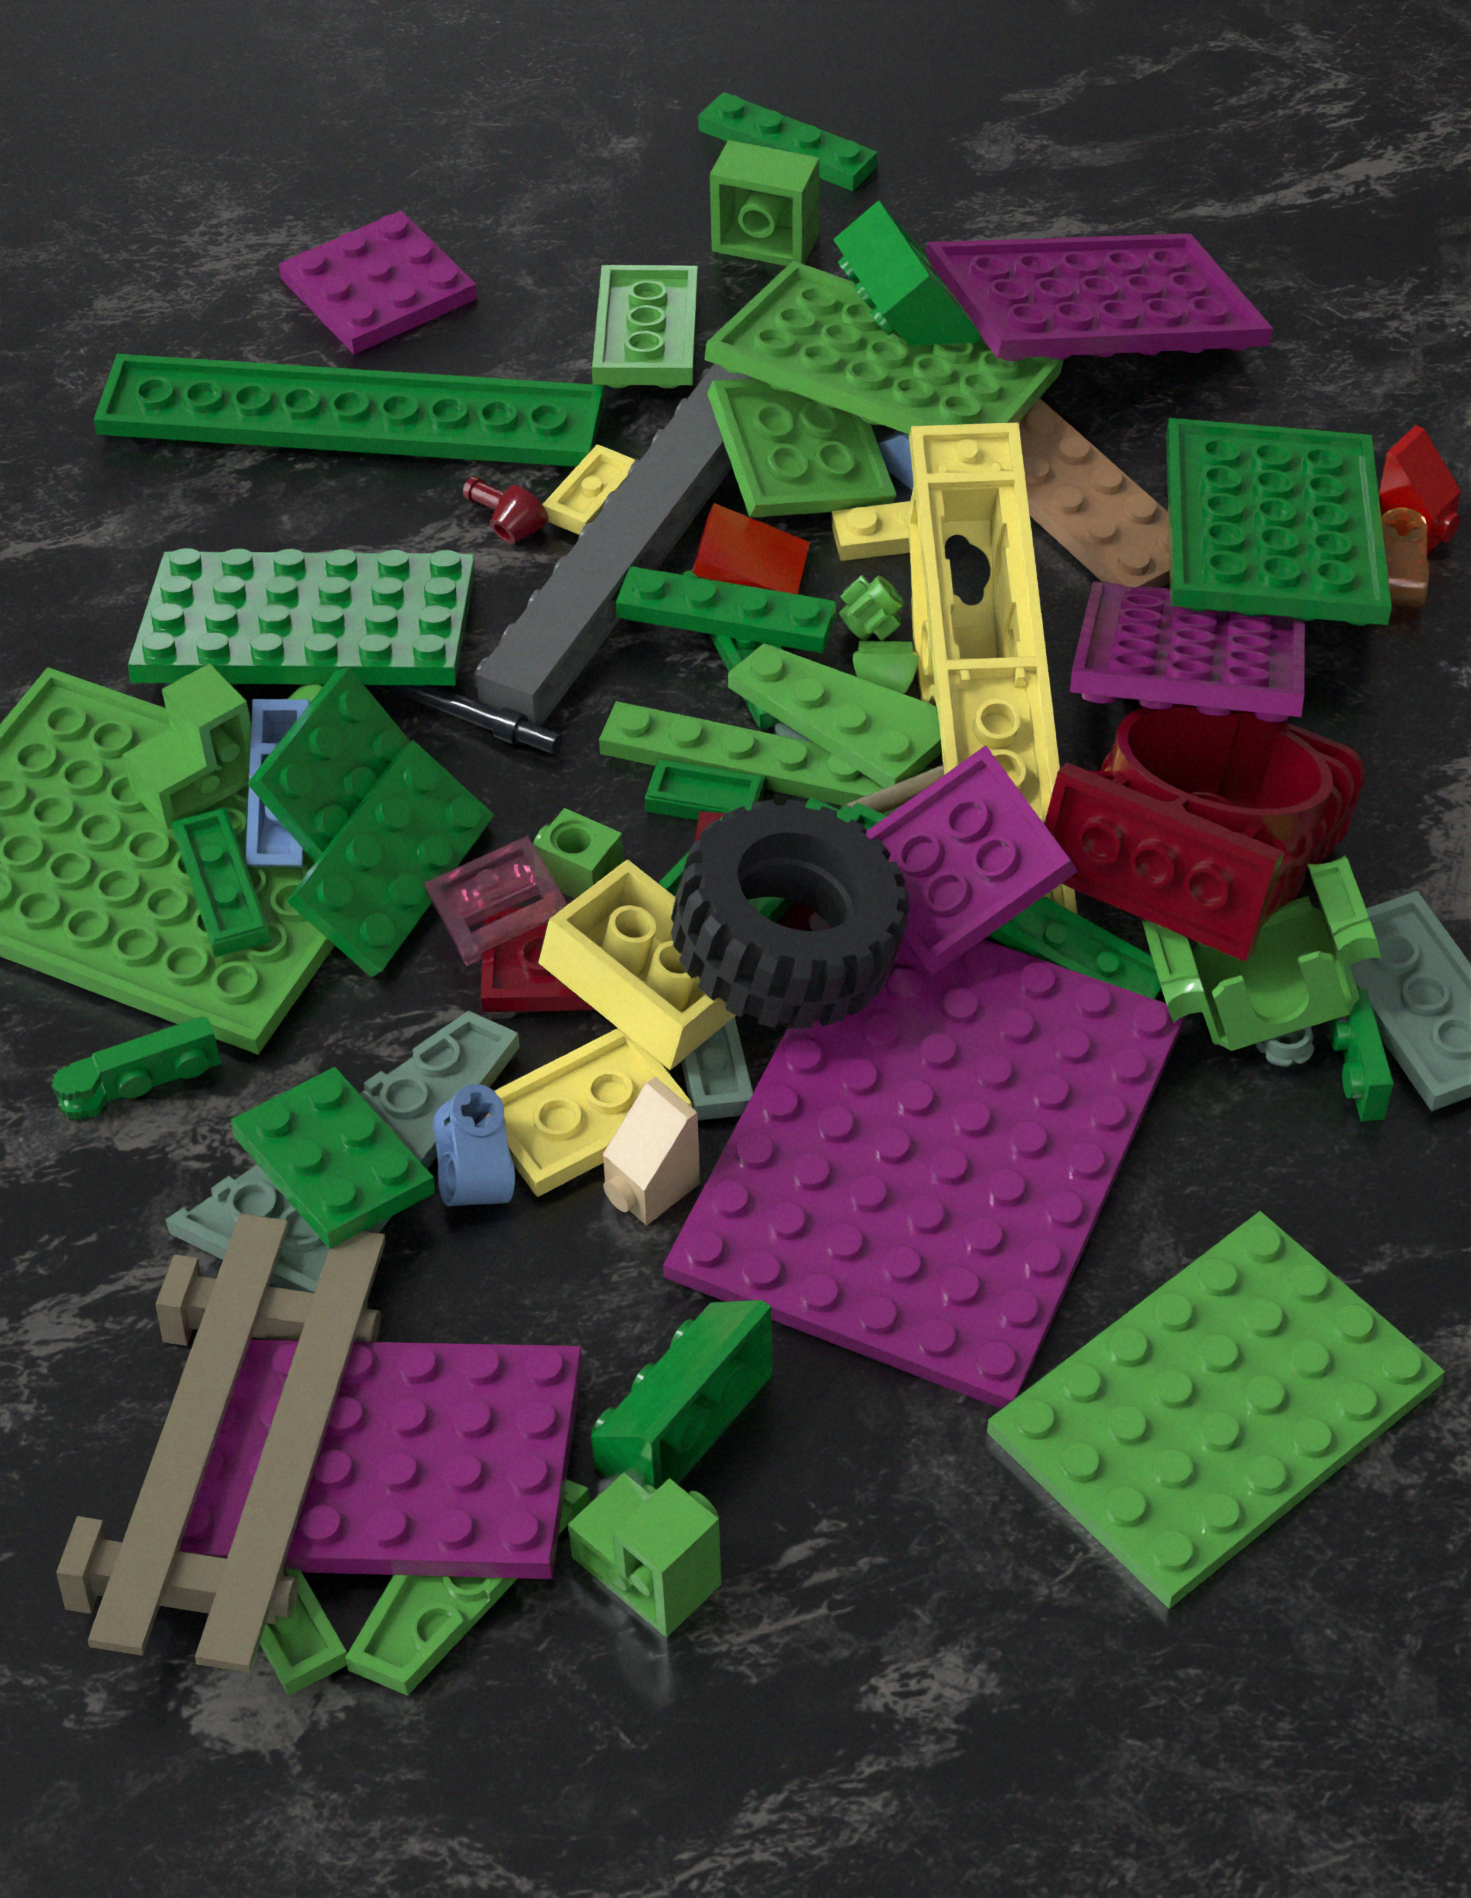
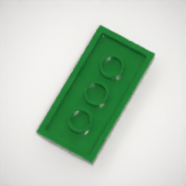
(373, 873)

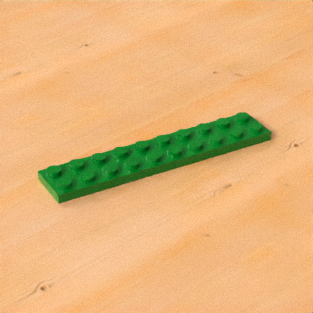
(350, 410)

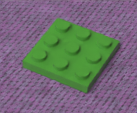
(797, 453)

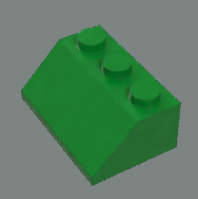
(900, 282)
(687, 1395)

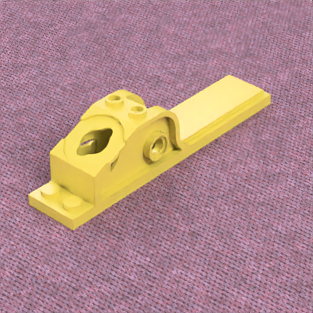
(988, 658)

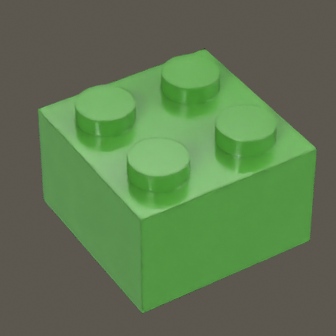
(764, 203)

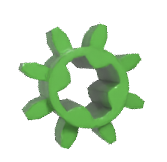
(872, 608)

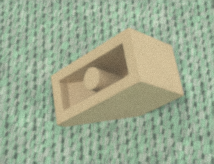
(653, 1154)

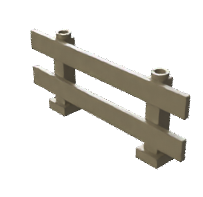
(251, 1582)

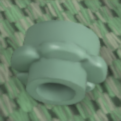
(1296, 1051)

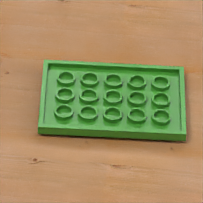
(820, 341)
(1214, 1407)

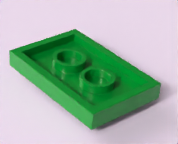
(328, 762)
(332, 1157)

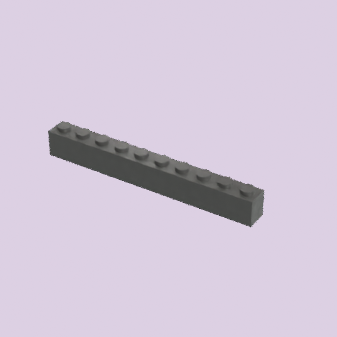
(635, 529)

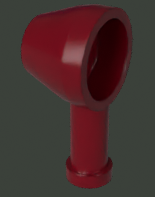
(515, 511)

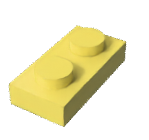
(586, 489)
(871, 531)

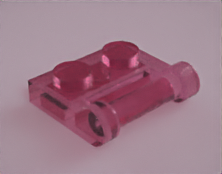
(490, 887)

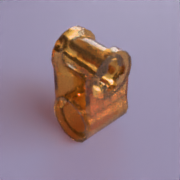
(1406, 556)

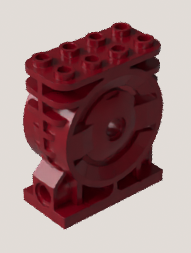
(1205, 820)

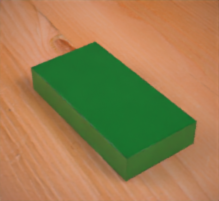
(688, 788)

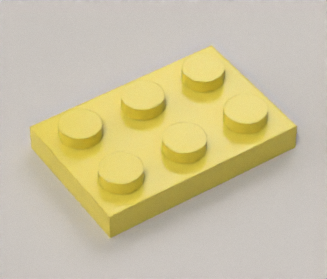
(573, 1106)

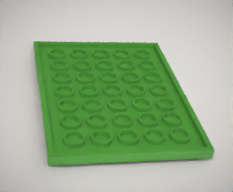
(101, 884)

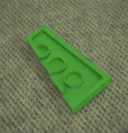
(852, 718)
(429, 1615)

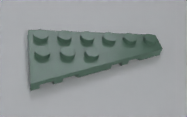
(405, 1099)

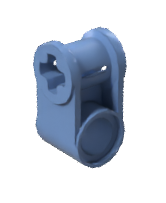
(473, 1149)

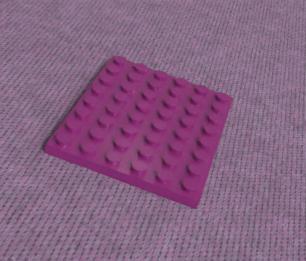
(932, 1165)

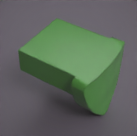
(886, 663)

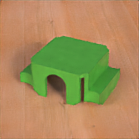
(1291, 979)

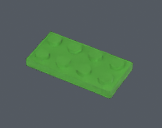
(645, 326)

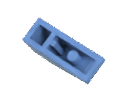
(267, 839)

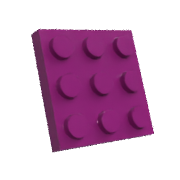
(377, 281)
(969, 858)

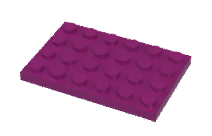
(1097, 296)
(1172, 655)
(426, 1465)

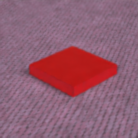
(749, 553)

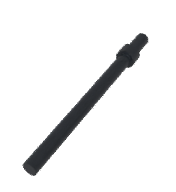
(506, 724)

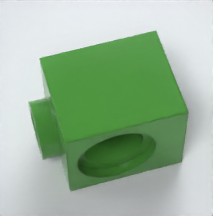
(578, 851)

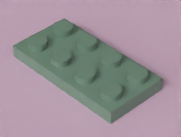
(1420, 998)

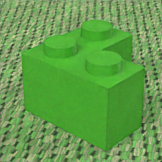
(200, 754)
(651, 1548)

